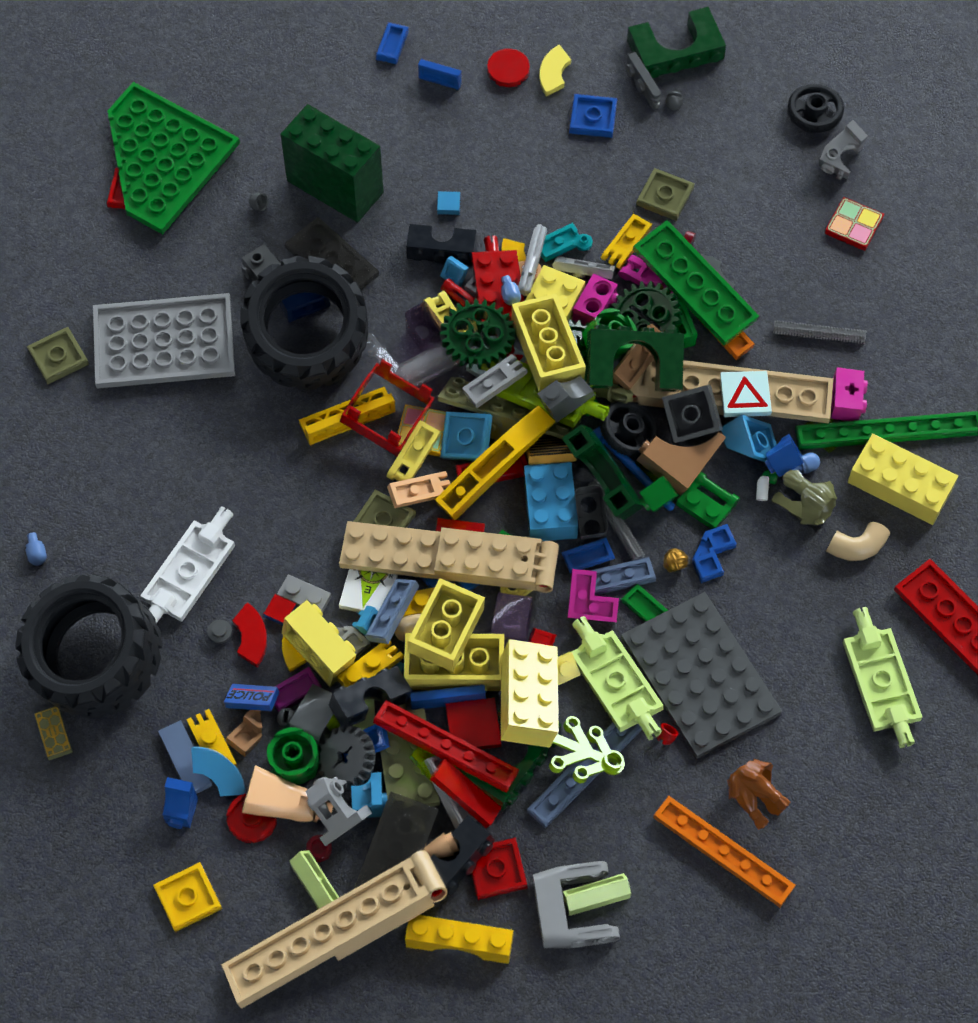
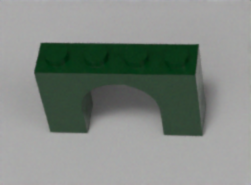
(658, 60)
(665, 347)
(589, 449)
(535, 757)

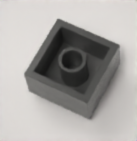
(692, 413)

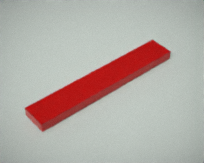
(446, 746)

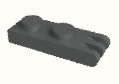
(643, 80)

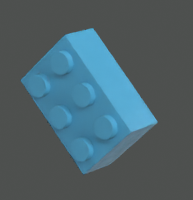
(550, 501)

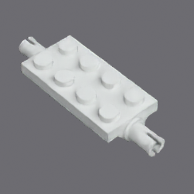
(189, 568)

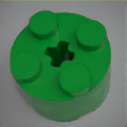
(612, 319)
(293, 742)

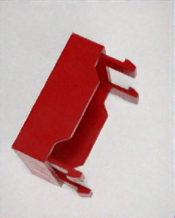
(351, 415)

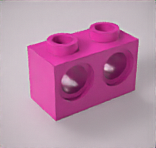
(592, 301)

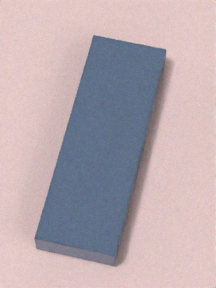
(624, 576)
(392, 611)
(179, 749)

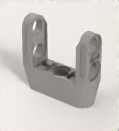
(552, 909)

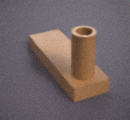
(633, 364)

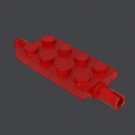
(488, 271)

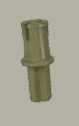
(615, 394)

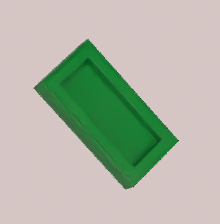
(642, 603)

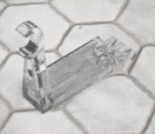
(420, 368)

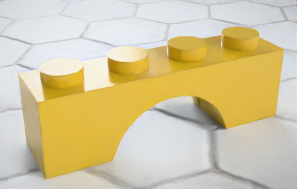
(481, 940)

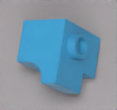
(370, 795)

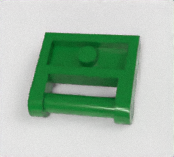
(702, 506)

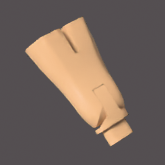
(278, 798)

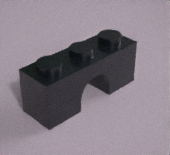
(424, 247)
(349, 702)
(474, 844)

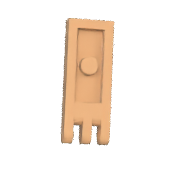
(417, 489)

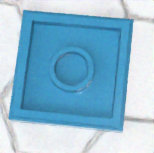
(465, 435)

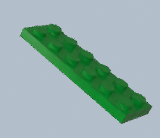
(695, 282)

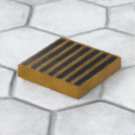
(549, 450)

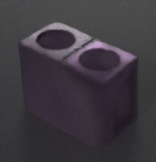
(416, 317)
(512, 616)

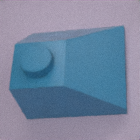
(749, 437)

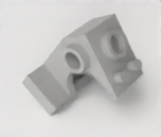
(849, 139)
(345, 818)

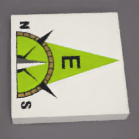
(365, 589)

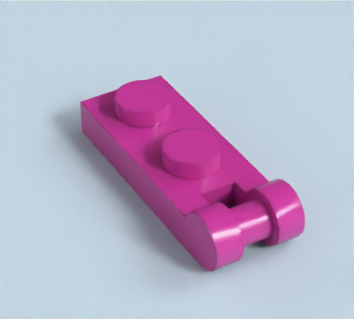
(644, 274)

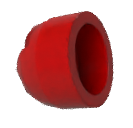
(668, 734)

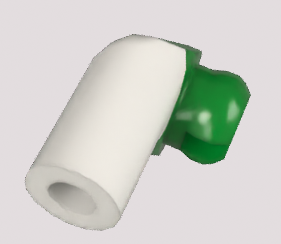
(763, 485)

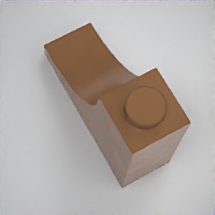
(677, 463)

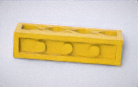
(332, 426)

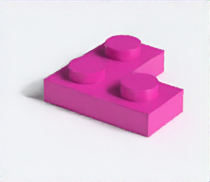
(585, 603)

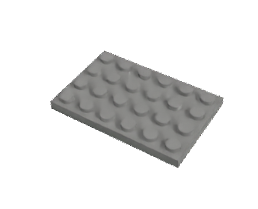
(163, 340)

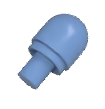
(510, 291)
(810, 464)
(35, 550)

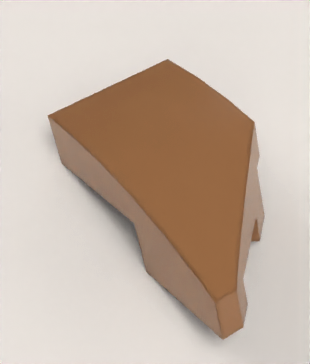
(247, 734)

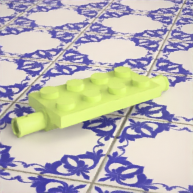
(882, 679)
(616, 680)

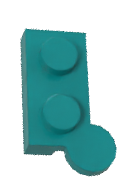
(564, 241)

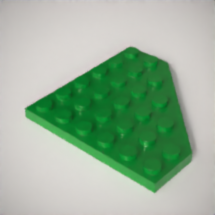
(163, 155)

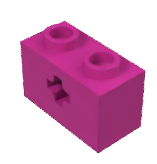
(848, 394)

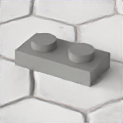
(300, 591)

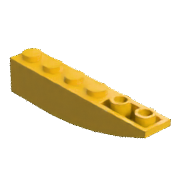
(493, 463)

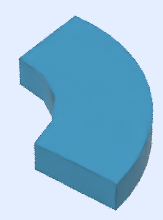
(219, 769)

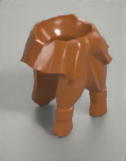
(752, 782)

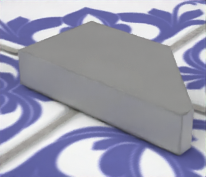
(355, 638)

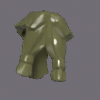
(816, 499)

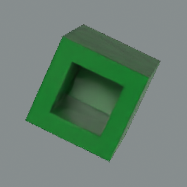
(658, 494)

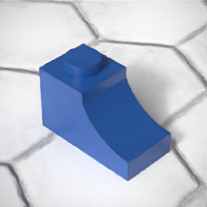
(784, 456)
(179, 803)

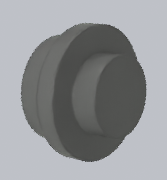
(219, 631)

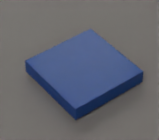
(593, 115)

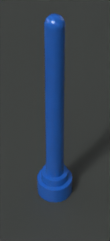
(631, 466)

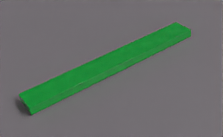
(890, 429)

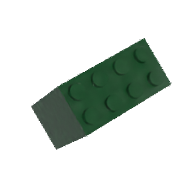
(332, 163)

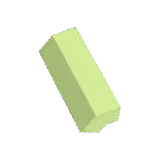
(313, 879)
(596, 894)

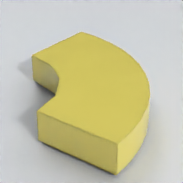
(552, 70)

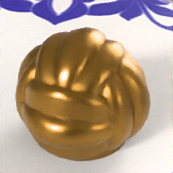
(675, 560)

